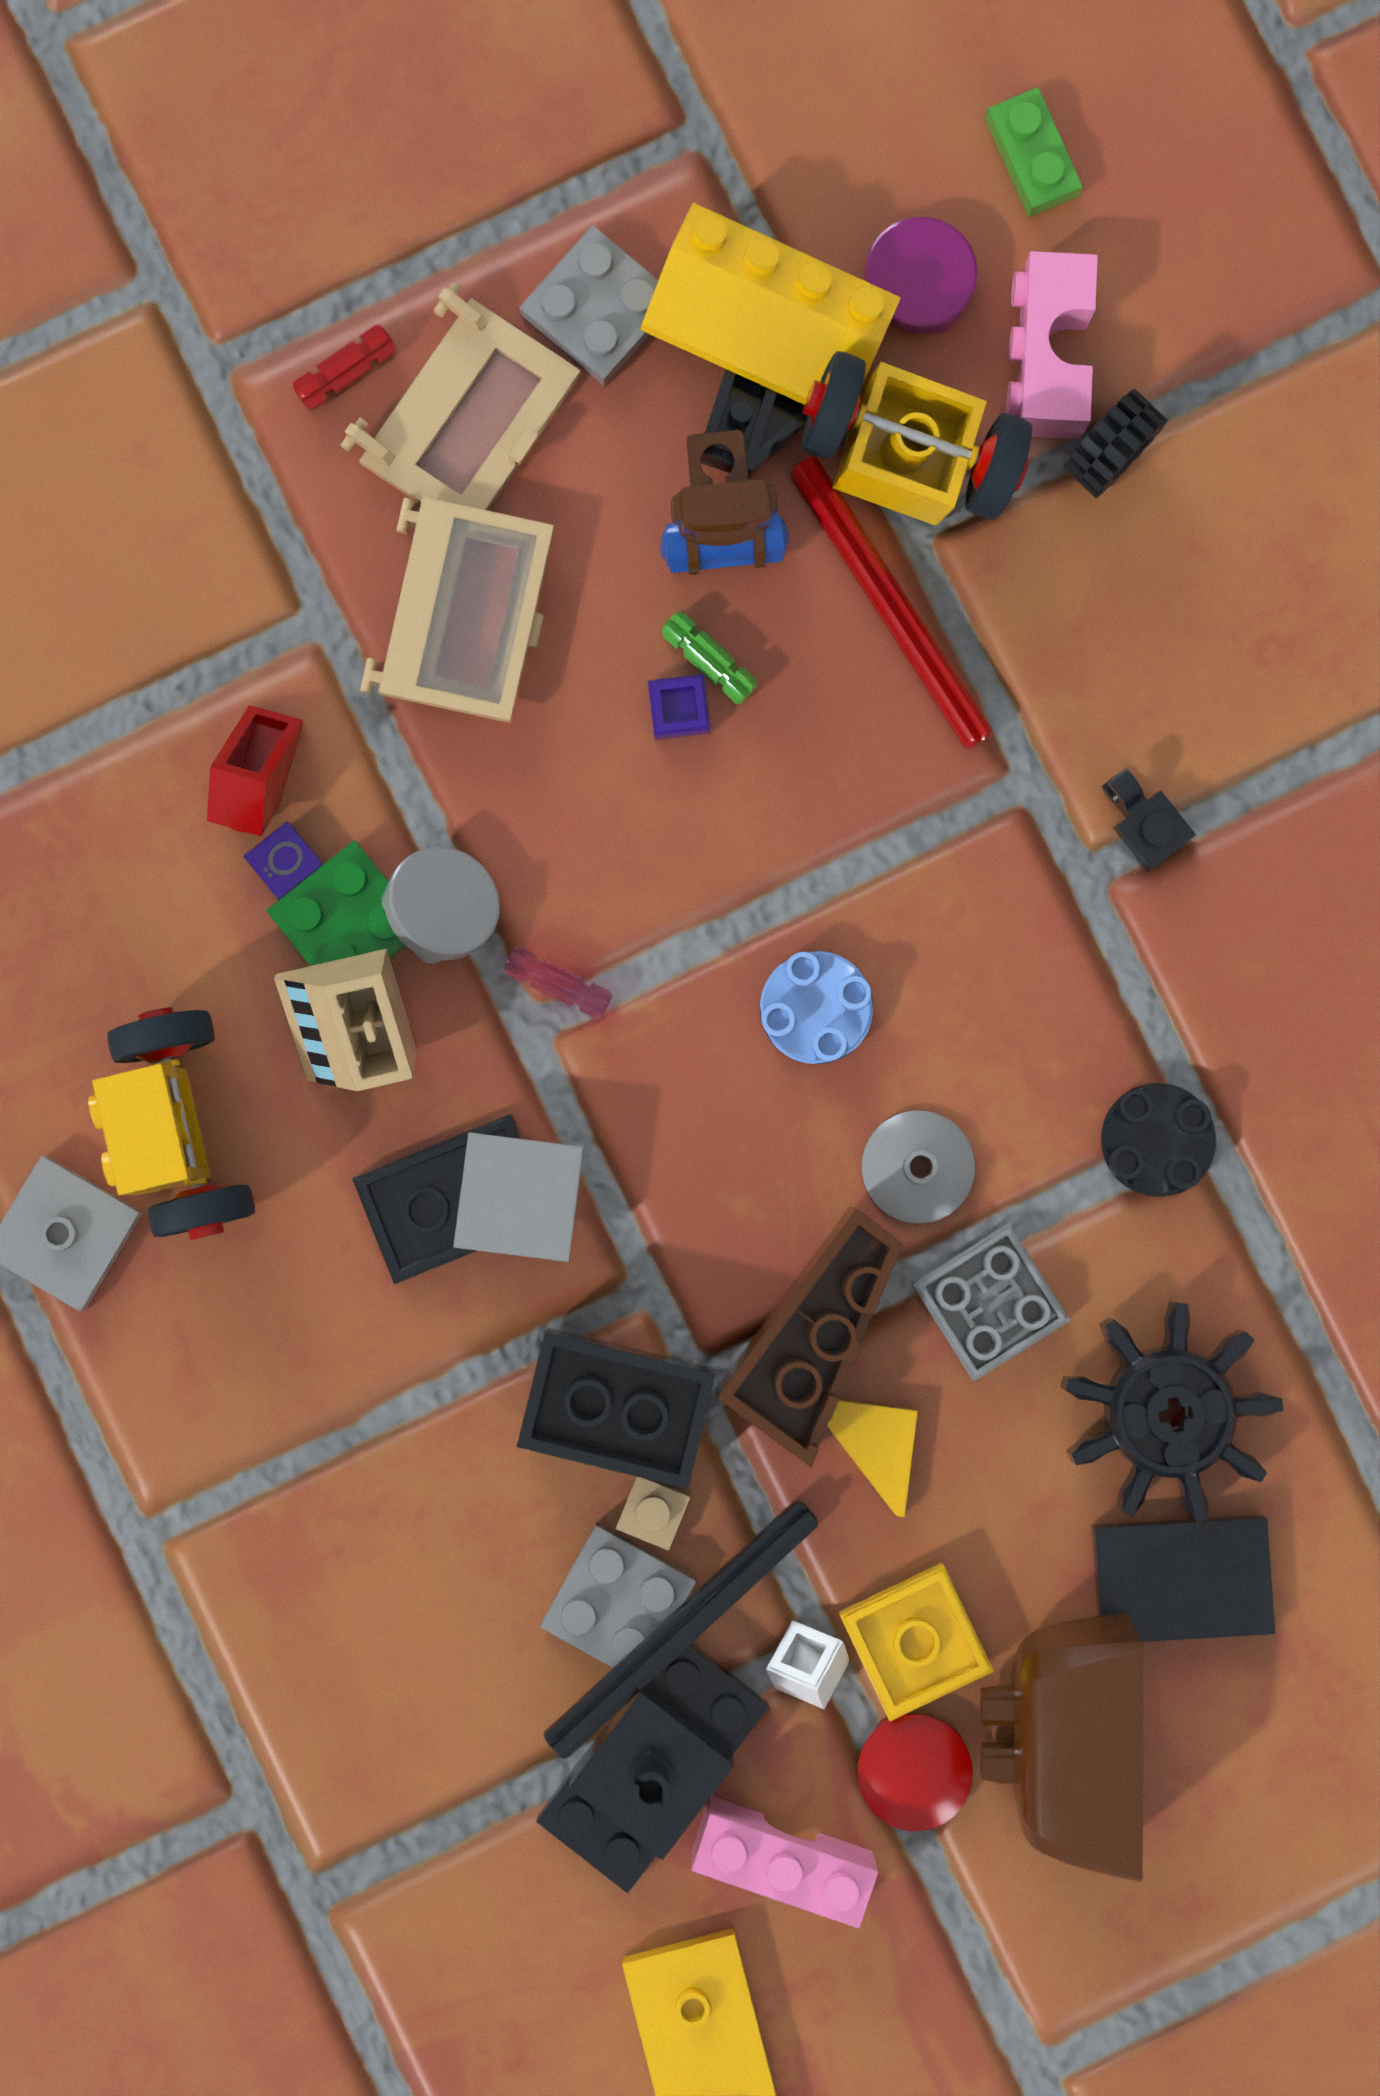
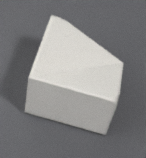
(808, 1664)

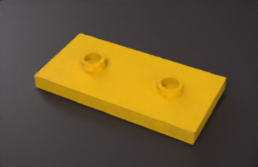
(698, 2019)

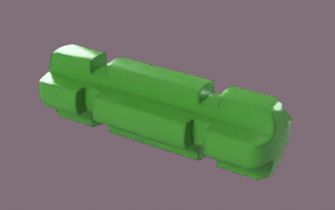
(709, 657)

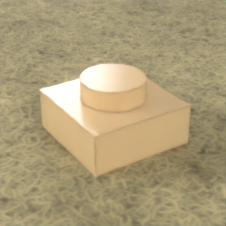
(653, 1512)

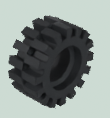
(1115, 443)

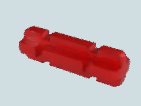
(344, 367)

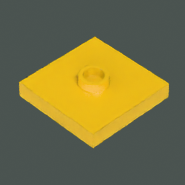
(916, 1641)

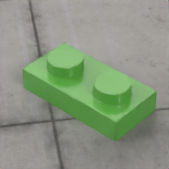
(1033, 152)

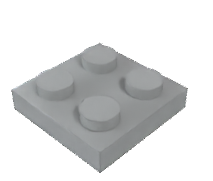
(593, 305)
(615, 1596)

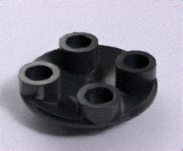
(1158, 1139)

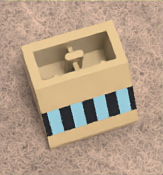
(349, 1022)

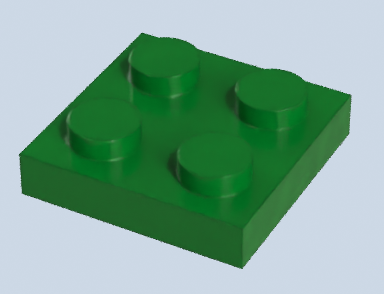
(338, 910)

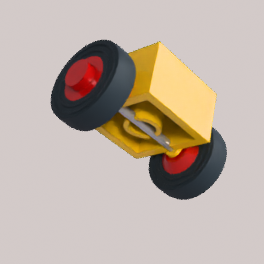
(912, 441)
(156, 1129)

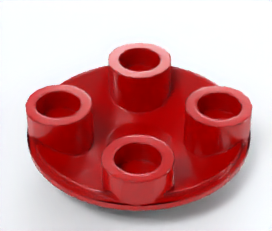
(914, 1772)

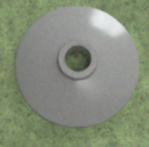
(888, 1172)

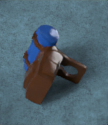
(723, 521)

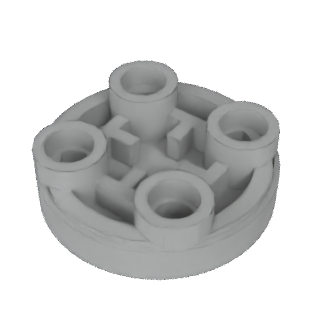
(441, 904)

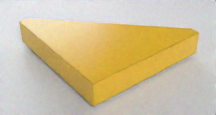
(880, 1444)

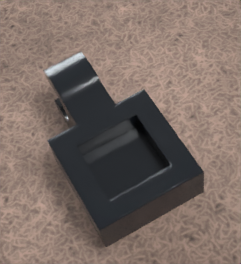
(1150, 826)

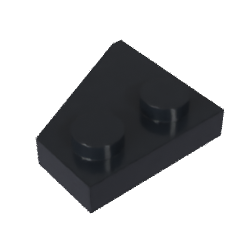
(762, 416)

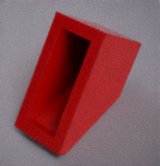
(252, 770)

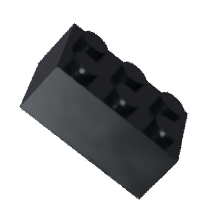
(616, 1407)

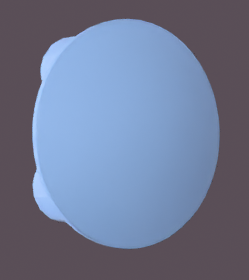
(816, 1007)

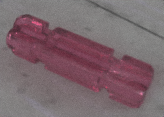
(557, 982)

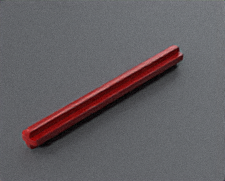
(891, 602)

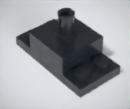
(653, 1767)

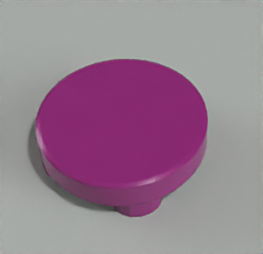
(926, 267)

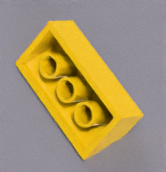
(762, 305)

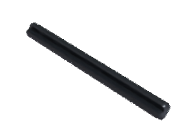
(680, 1629)

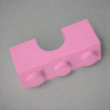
(1053, 296)
(809, 1874)

